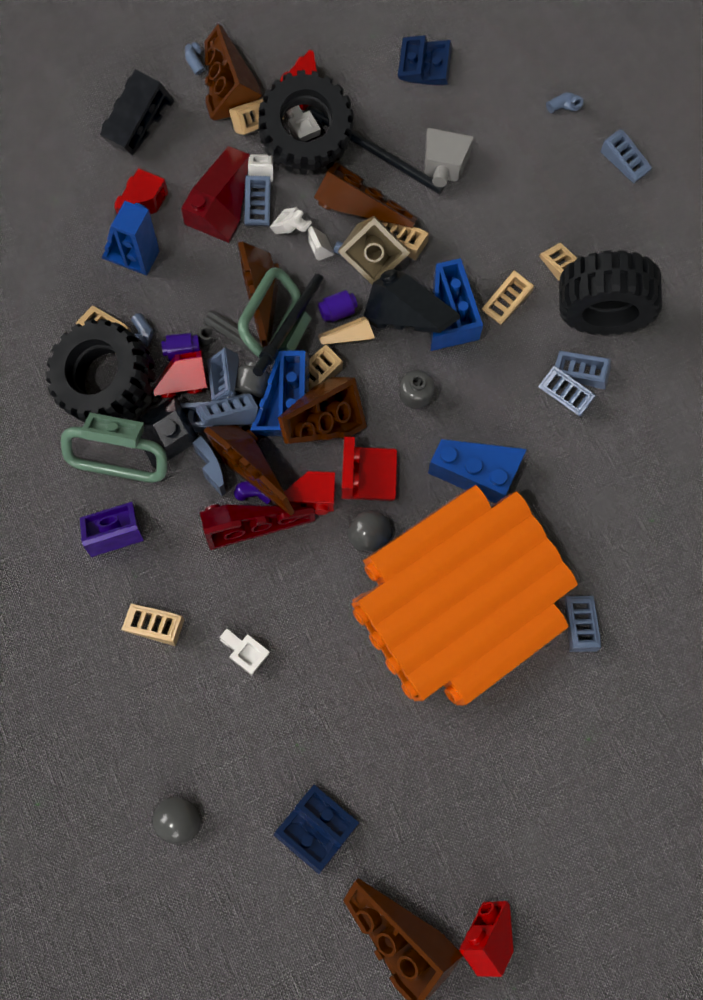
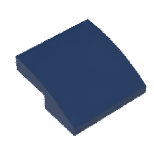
(425, 61)
(316, 829)

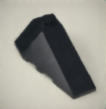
(404, 302)

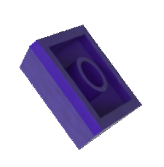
(110, 529)

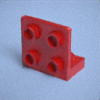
(368, 472)

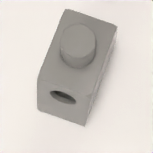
(445, 155)

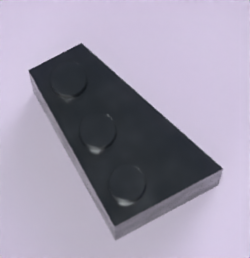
(135, 112)

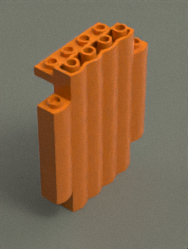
(464, 596)

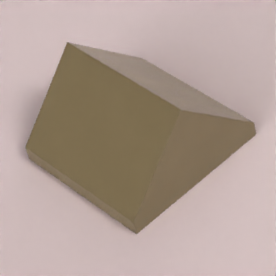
(373, 249)

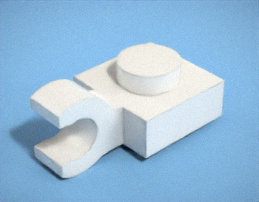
(302, 124)
(290, 220)
(246, 652)

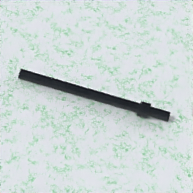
(270, 352)

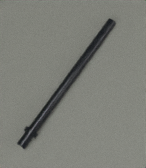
(381, 153)

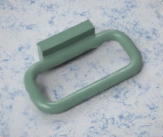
(298, 329)
(116, 432)

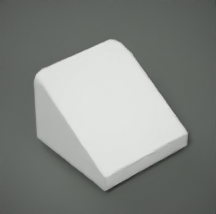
(260, 165)
(319, 244)

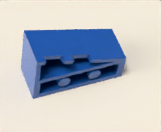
(132, 239)
(454, 289)
(285, 386)
(477, 464)

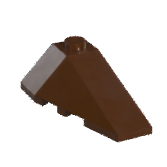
(229, 76)
(345, 193)
(254, 265)
(324, 412)
(241, 453)
(410, 947)

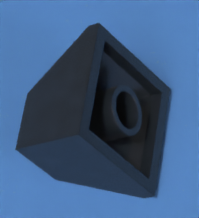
(169, 428)

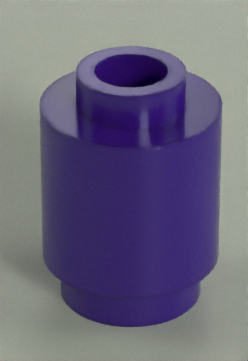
(337, 306)
(179, 344)

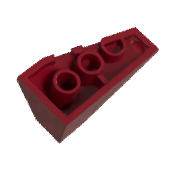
(218, 196)
(239, 523)

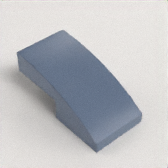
(212, 469)

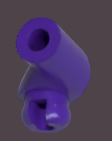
(246, 490)

